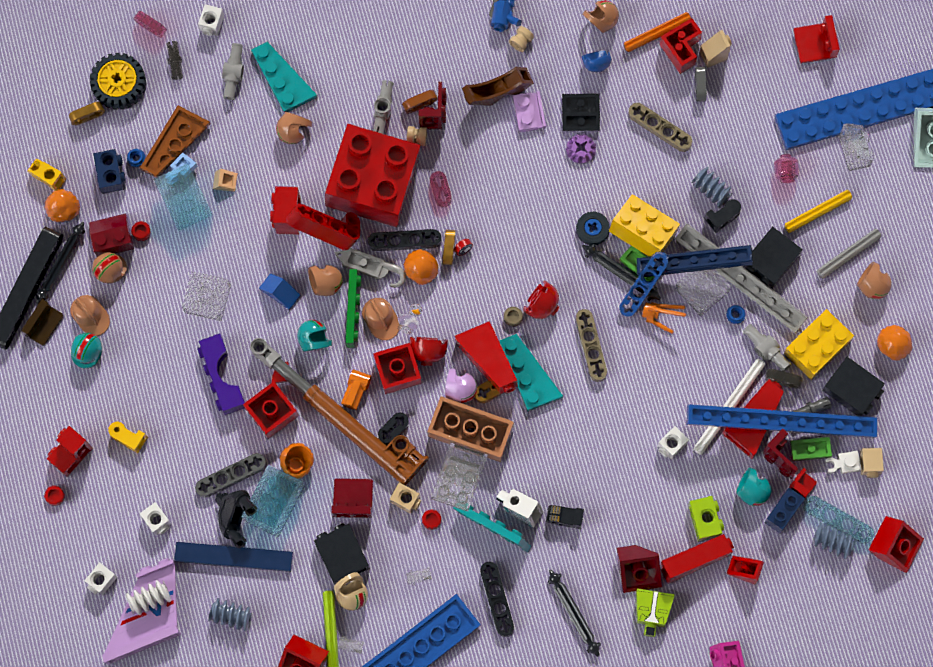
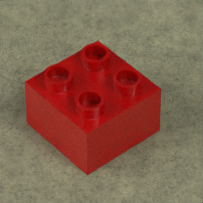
(372, 175)

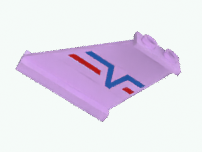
(150, 628)

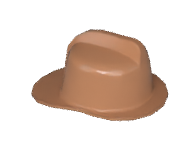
(90, 315)
(380, 318)

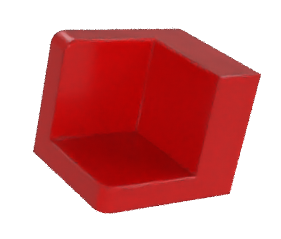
(803, 483)

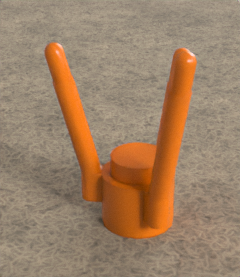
(652, 311)

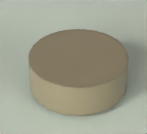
(513, 316)

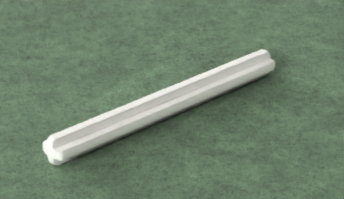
(733, 401)

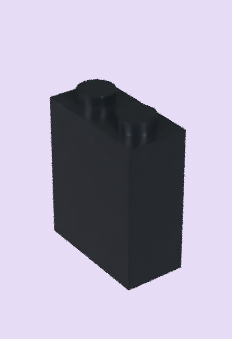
(773, 257)
(854, 387)
(341, 552)

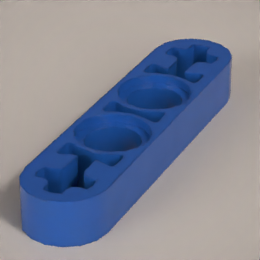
(642, 283)

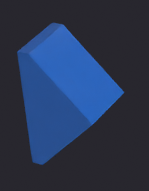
(280, 291)

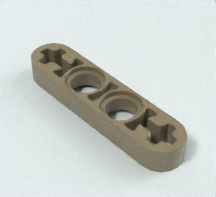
(658, 129)
(591, 345)

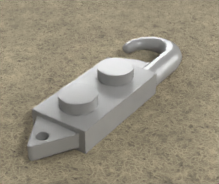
(370, 265)

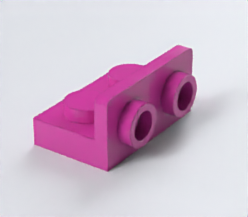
(727, 654)

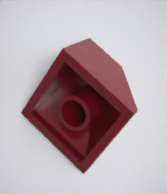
(638, 568)

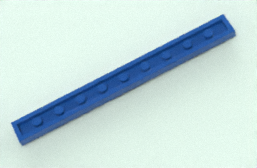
(776, 420)

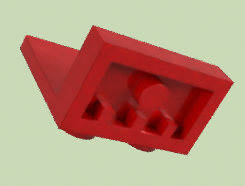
(817, 41)

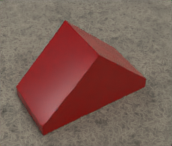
(745, 569)

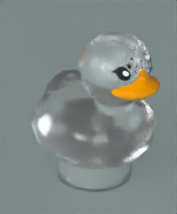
(409, 322)

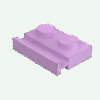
(529, 111)

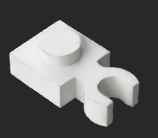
(846, 462)

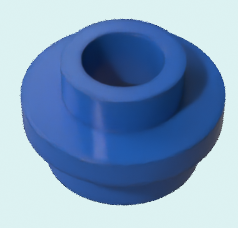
(135, 152)
(735, 308)

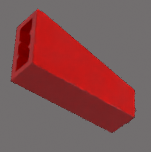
(486, 353)
(749, 439)
(696, 558)

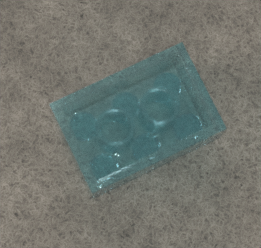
(183, 197)
(274, 500)

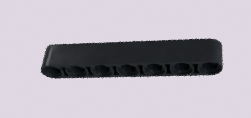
(28, 284)

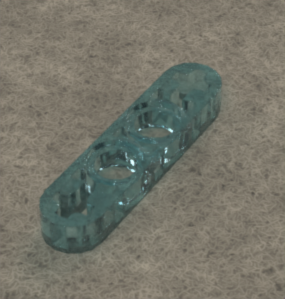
(839, 517)

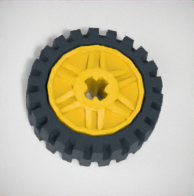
(125, 91)

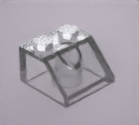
(856, 147)

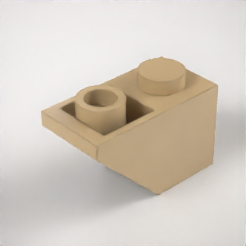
(715, 49)

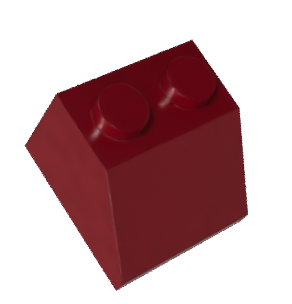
(111, 235)

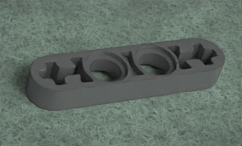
(229, 472)

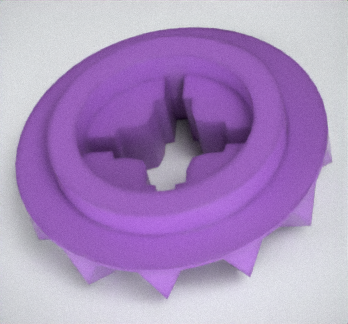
(581, 157)

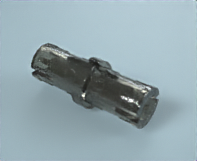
(174, 60)

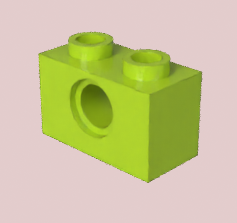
(704, 530)

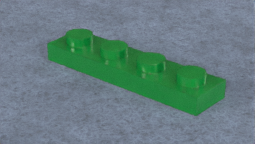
(352, 316)

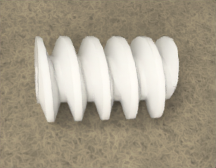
(148, 597)

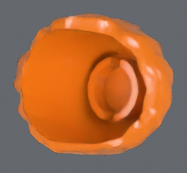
(62, 206)
(421, 266)
(894, 342)
(296, 460)

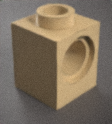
(871, 462)
(402, 490)

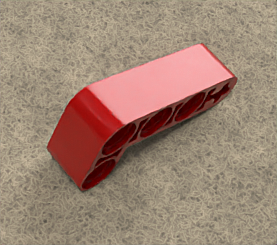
(336, 232)

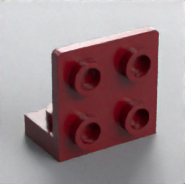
(433, 118)
(773, 455)
(352, 498)

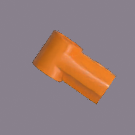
(357, 384)

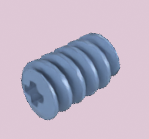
(712, 187)
(834, 541)
(230, 615)

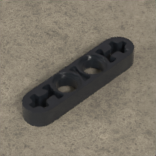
(404, 236)
(496, 599)

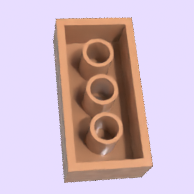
(454, 419)

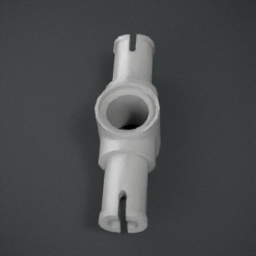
(233, 71)
(383, 99)
(767, 347)

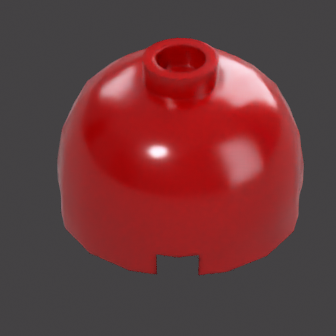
(543, 301)
(428, 349)

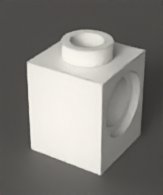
(211, 12)
(676, 435)
(151, 512)
(109, 578)

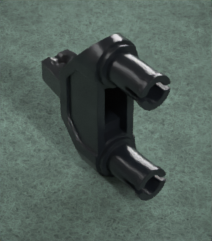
(230, 513)

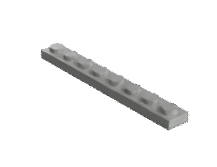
(747, 282)

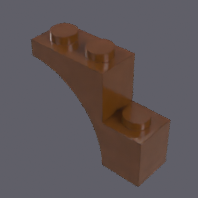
(491, 91)

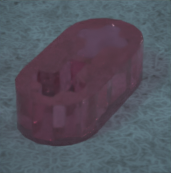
(150, 24)
(436, 190)

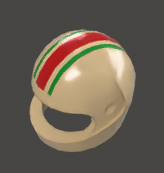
(353, 595)

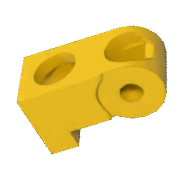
(47, 174)
(126, 437)

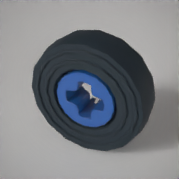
(595, 237)

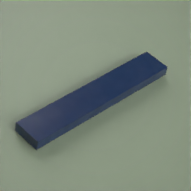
(701, 260)
(233, 557)

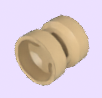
(521, 39)
(417, 136)

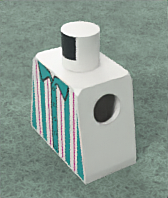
(521, 506)

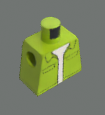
(652, 609)

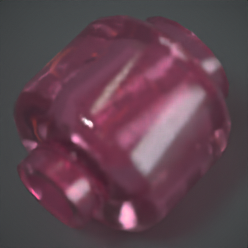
(786, 168)

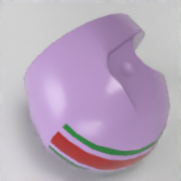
(460, 388)

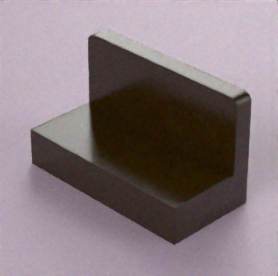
(42, 323)

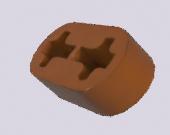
(419, 101)

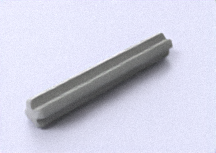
(849, 253)

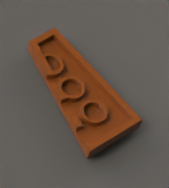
(174, 139)

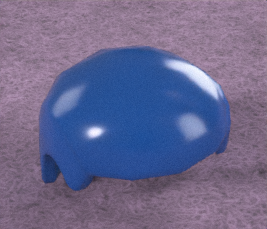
(596, 61)

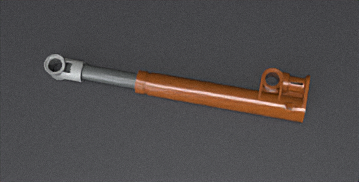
(396, 462)

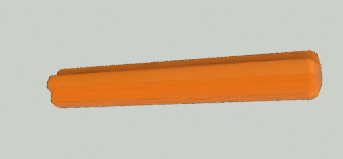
(655, 32)

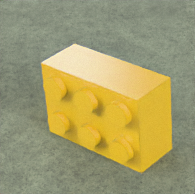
(643, 226)
(818, 344)

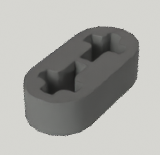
(700, 83)

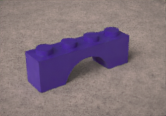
(214, 352)

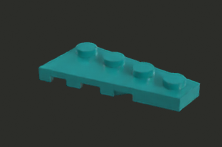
(285, 83)
(533, 382)
(495, 527)

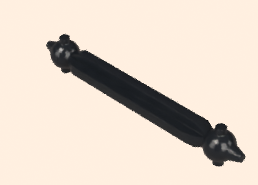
(60, 262)
(617, 269)
(574, 613)

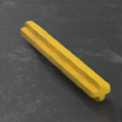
(818, 211)

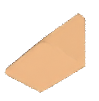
(225, 180)

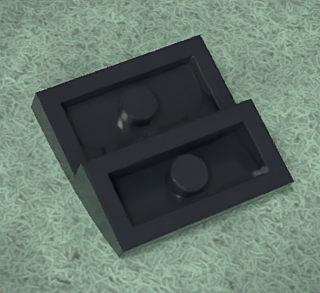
(580, 112)

